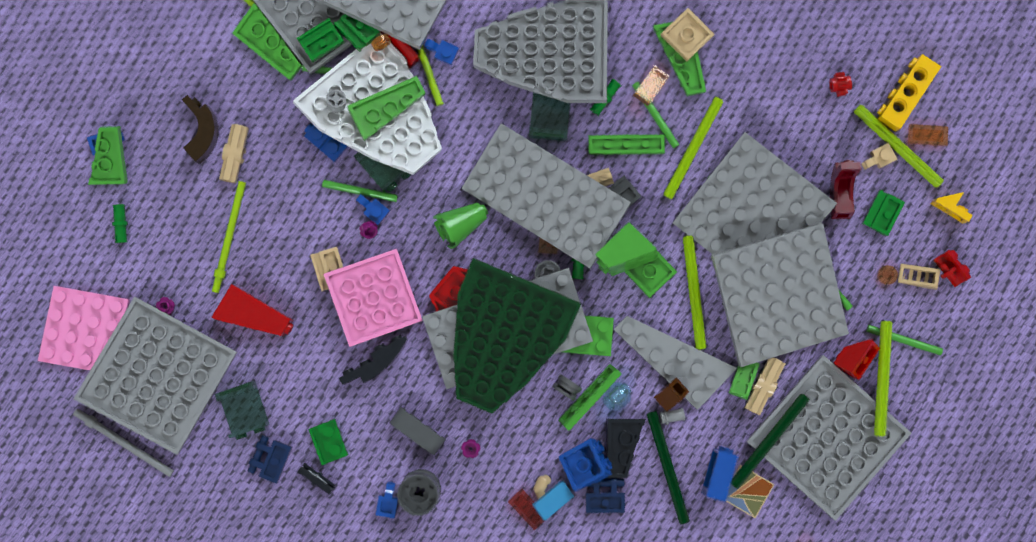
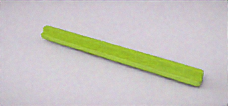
(895, 143)
(693, 148)
(694, 292)
(883, 378)

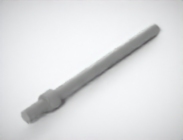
(92, 422)

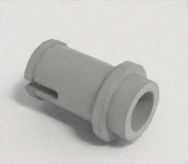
(672, 416)

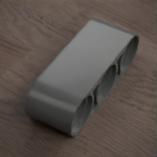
(417, 431)

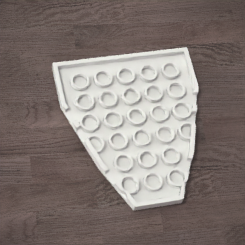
(405, 141)

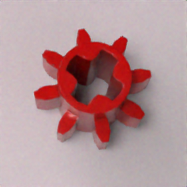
(840, 84)

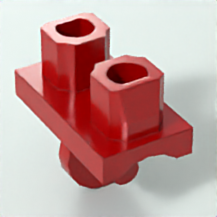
(952, 268)

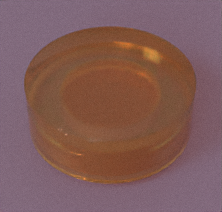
(381, 42)
(887, 275)

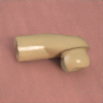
(541, 484)

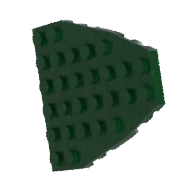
(504, 333)

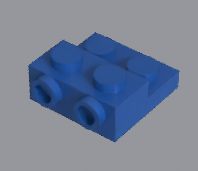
(325, 143)
(586, 464)

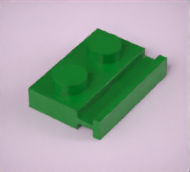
(356, 32)
(320, 40)
(883, 212)
(328, 442)

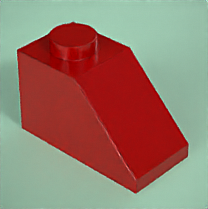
(856, 358)

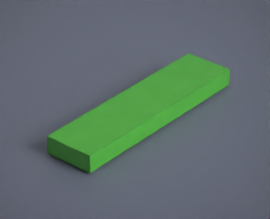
(626, 144)
(589, 397)

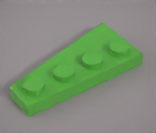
(264, 40)

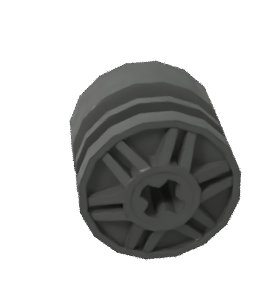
(414, 502)

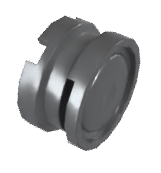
(546, 267)
(568, 385)

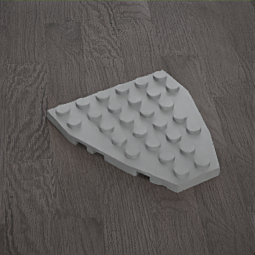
(549, 50)

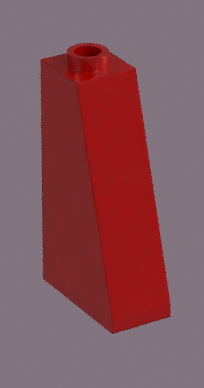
(248, 311)

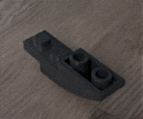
(382, 358)

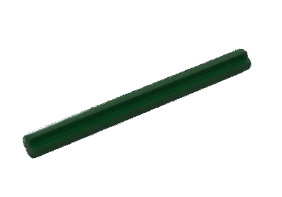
(769, 441)
(668, 468)

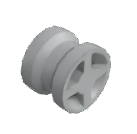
(336, 96)

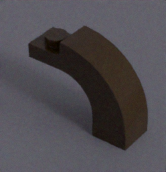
(207, 135)

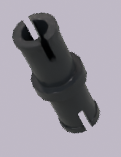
(316, 478)

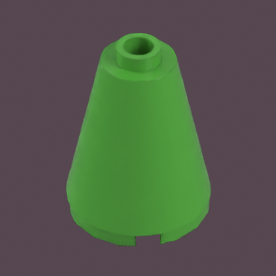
(459, 223)

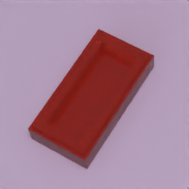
(523, 505)

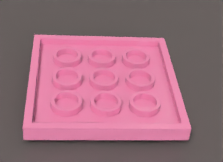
(373, 297)
(79, 326)

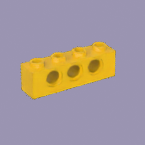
(927, 71)

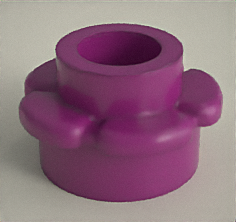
(368, 229)
(169, 303)
(470, 443)

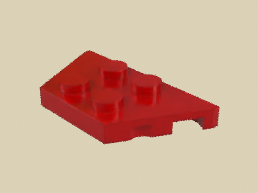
(447, 290)

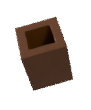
(671, 394)

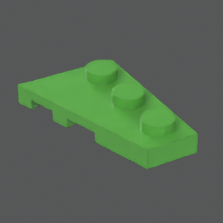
(109, 158)

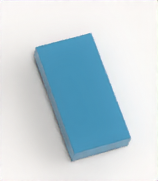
(553, 500)

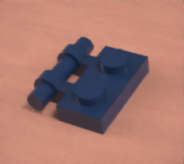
(274, 462)
(606, 501)

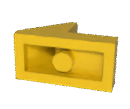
(949, 205)

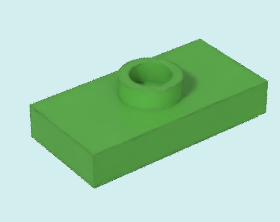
(743, 380)

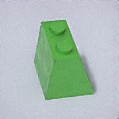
(625, 251)

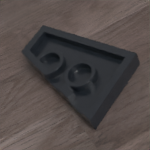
(621, 442)

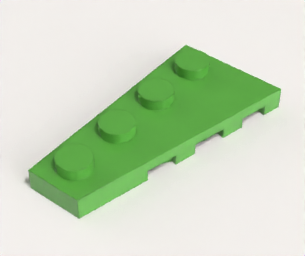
(688, 72)
(381, 108)

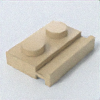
(325, 262)

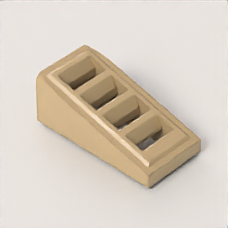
(936, 273)

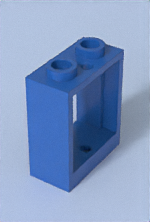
(719, 473)

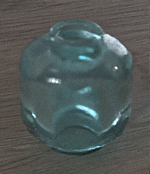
(617, 396)

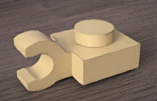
(881, 157)

